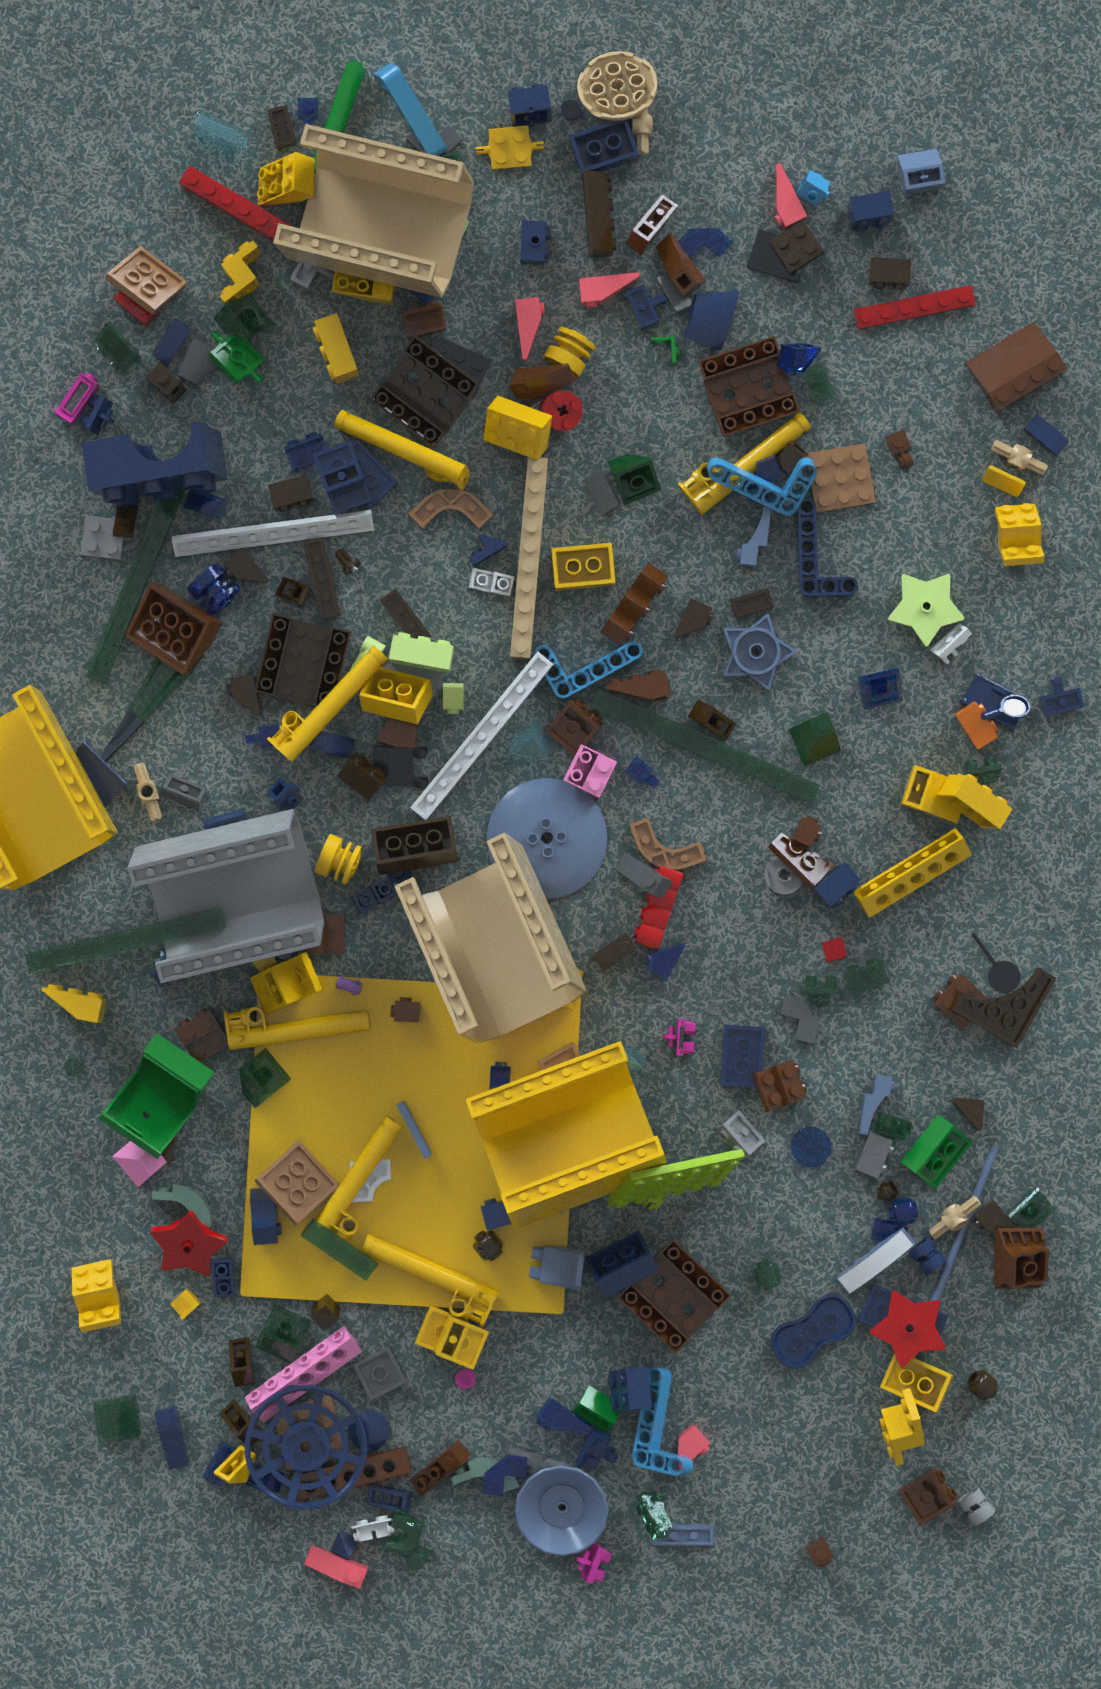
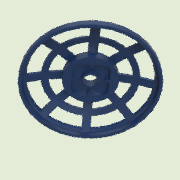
(308, 1460)

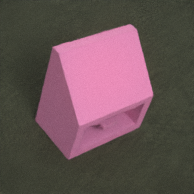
(590, 771)

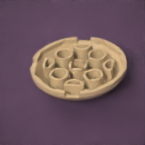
(615, 71)

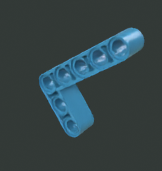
(394, 82)
(763, 486)
(587, 672)
(655, 1430)

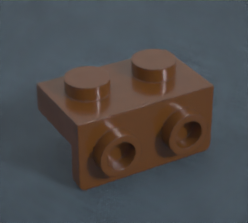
(424, 320)

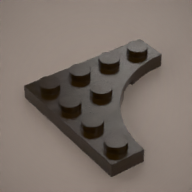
(1010, 1014)

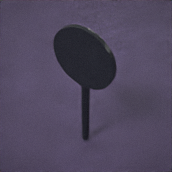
(1003, 975)

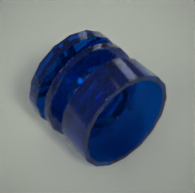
(216, 592)

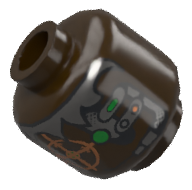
(488, 1245)

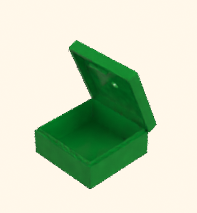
(164, 1088)

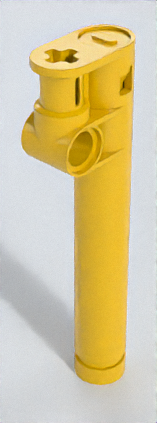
(435, 464)
(707, 493)
(298, 733)
(248, 1034)
(334, 1212)
(474, 1295)

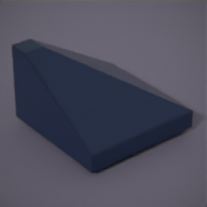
(344, 1545)

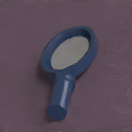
(1010, 707)

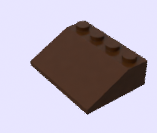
(1016, 367)
(172, 628)

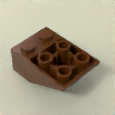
(645, 688)

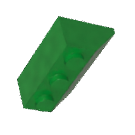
(936, 1151)

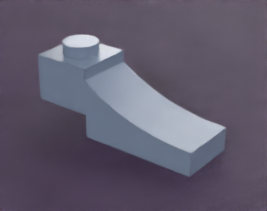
(748, 553)
(882, 1087)

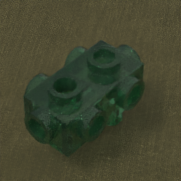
(653, 1513)

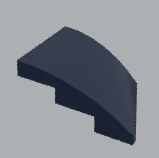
(711, 317)

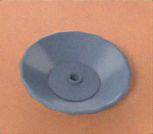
(557, 1529)

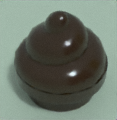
(887, 1191)

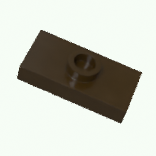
(281, 127)
(125, 522)
(751, 603)

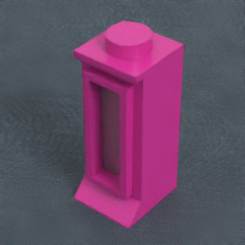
(77, 398)

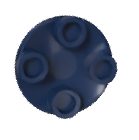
(375, 1427)

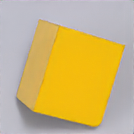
(185, 1303)

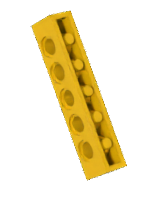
(912, 873)

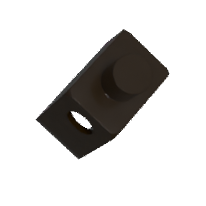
(166, 383)

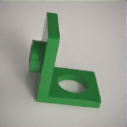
(674, 348)

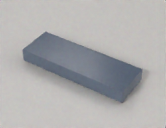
(416, 1133)
(688, 1536)

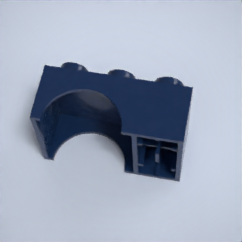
(125, 469)

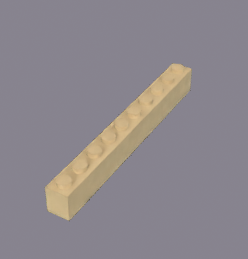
(529, 558)

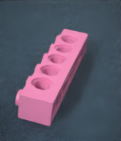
(306, 1370)

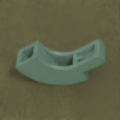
(189, 1198)
(477, 1468)

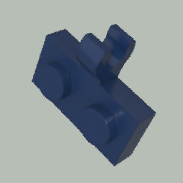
(644, 306)
(1061, 700)
(594, 1449)

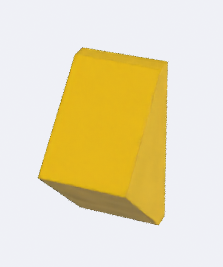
(235, 1468)

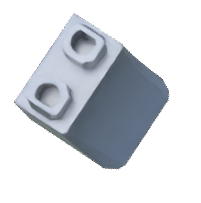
(560, 1265)

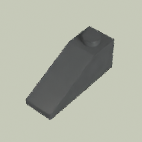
(643, 875)

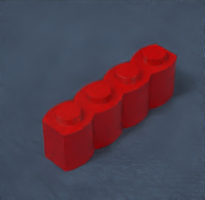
(657, 912)

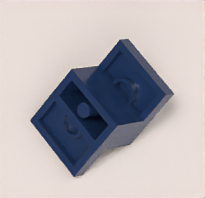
(342, 477)

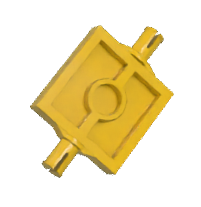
(510, 147)

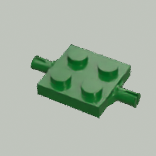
(236, 358)

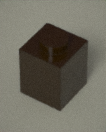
(790, 456)
(325, 1312)

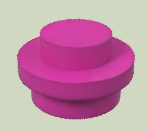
(465, 1378)

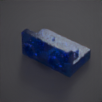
(300, 452)

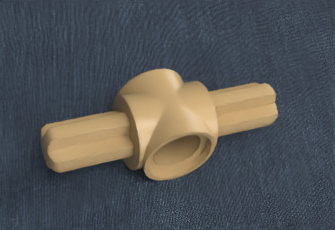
(642, 129)
(1019, 457)
(144, 781)
(955, 1217)

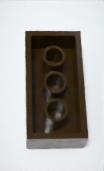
(414, 845)

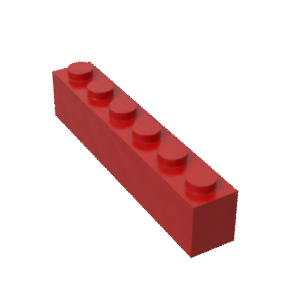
(230, 203)

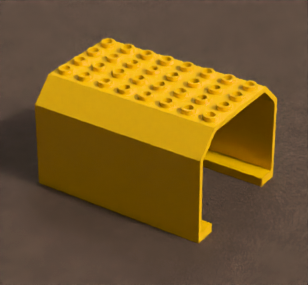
(45, 796)
(565, 1134)

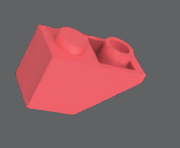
(692, 1443)

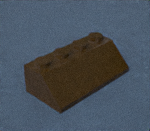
(598, 214)

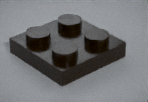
(797, 246)

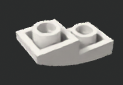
(491, 582)

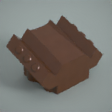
(1020, 1258)

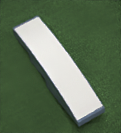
(876, 1260)

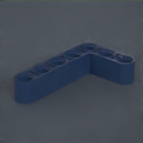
(811, 557)

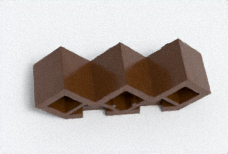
(634, 604)

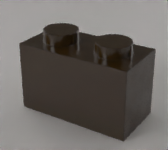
(889, 273)
(291, 493)
(362, 776)
(614, 952)

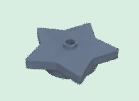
(760, 637)

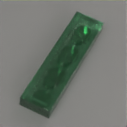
(339, 1249)

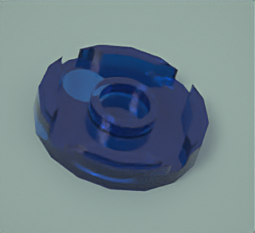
(805, 1143)

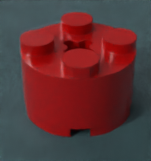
(570, 405)

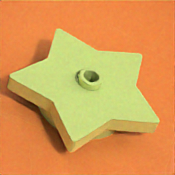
(911, 611)

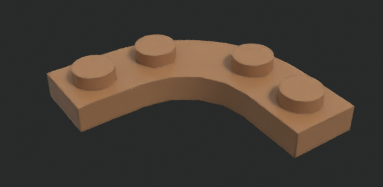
(450, 500)
(662, 856)

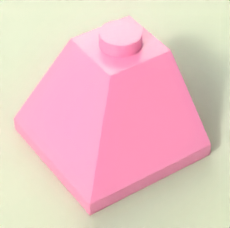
(138, 1163)

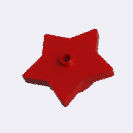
(188, 1244)
(904, 1312)

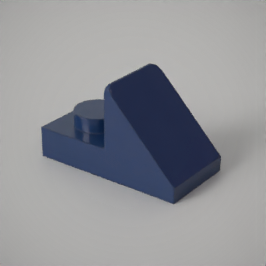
(492, 547)

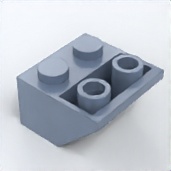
(921, 171)

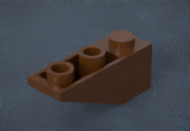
(679, 266)
(440, 1467)

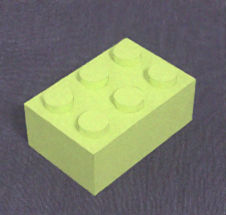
(421, 653)

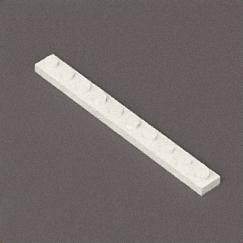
(272, 533)
(482, 736)

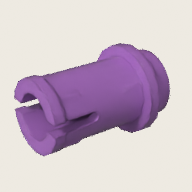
(349, 985)

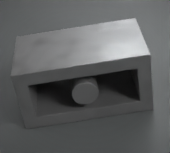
(874, 1154)

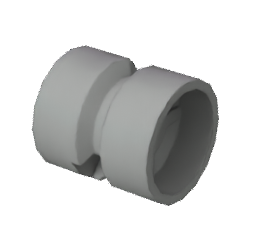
(981, 1511)

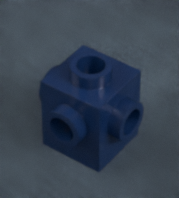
(285, 795)

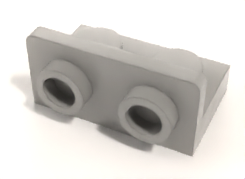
(740, 1134)

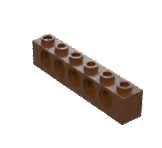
(398, 1456)

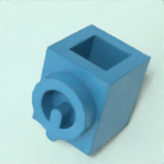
(813, 188)

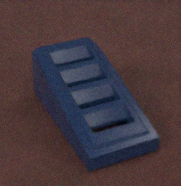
(391, 1491)

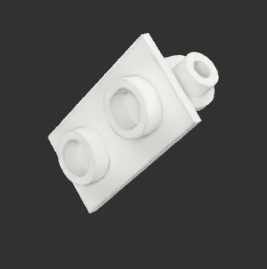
(365, 1529)

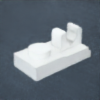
(953, 639)

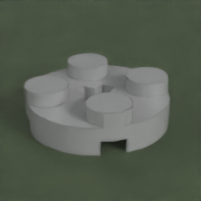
(777, 883)

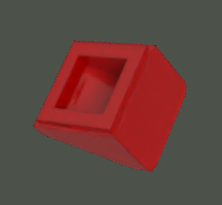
(834, 949)

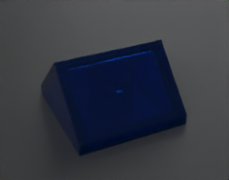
(880, 688)

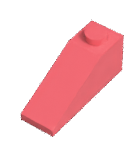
(788, 206)
(601, 288)
(529, 320)
(336, 1566)

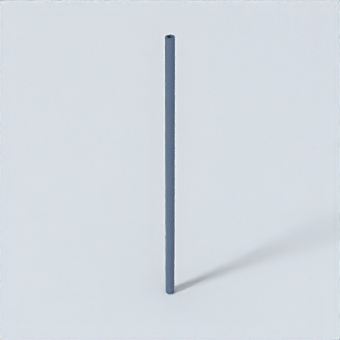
(961, 1232)

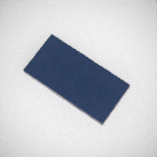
(877, 1308)

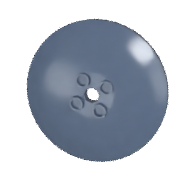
(572, 820)

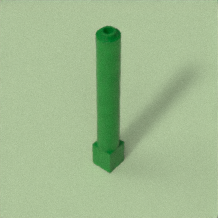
(344, 98)

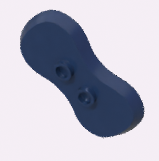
(826, 1322)

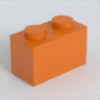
(978, 730)

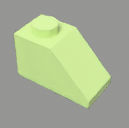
(453, 697)

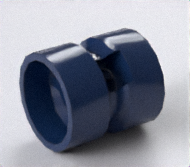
(927, 1256)

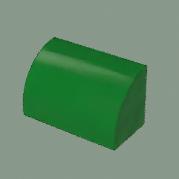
(596, 1409)

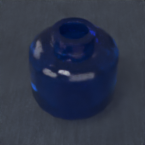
(904, 1211)

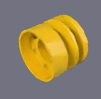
(570, 350)
(338, 859)

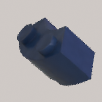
(264, 1218)

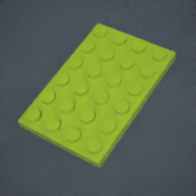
(675, 1178)

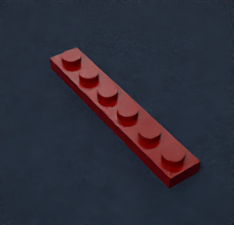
(914, 307)

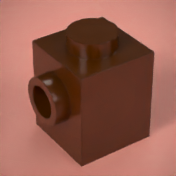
(807, 831)
(405, 1010)
(819, 1552)

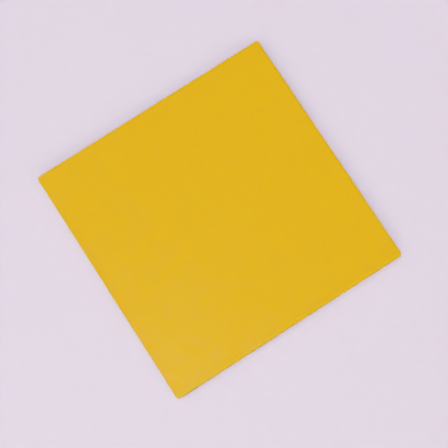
(432, 1204)

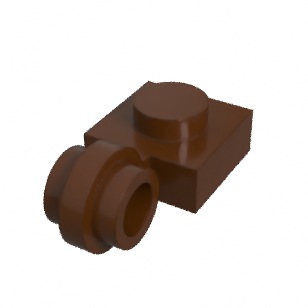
(897, 444)

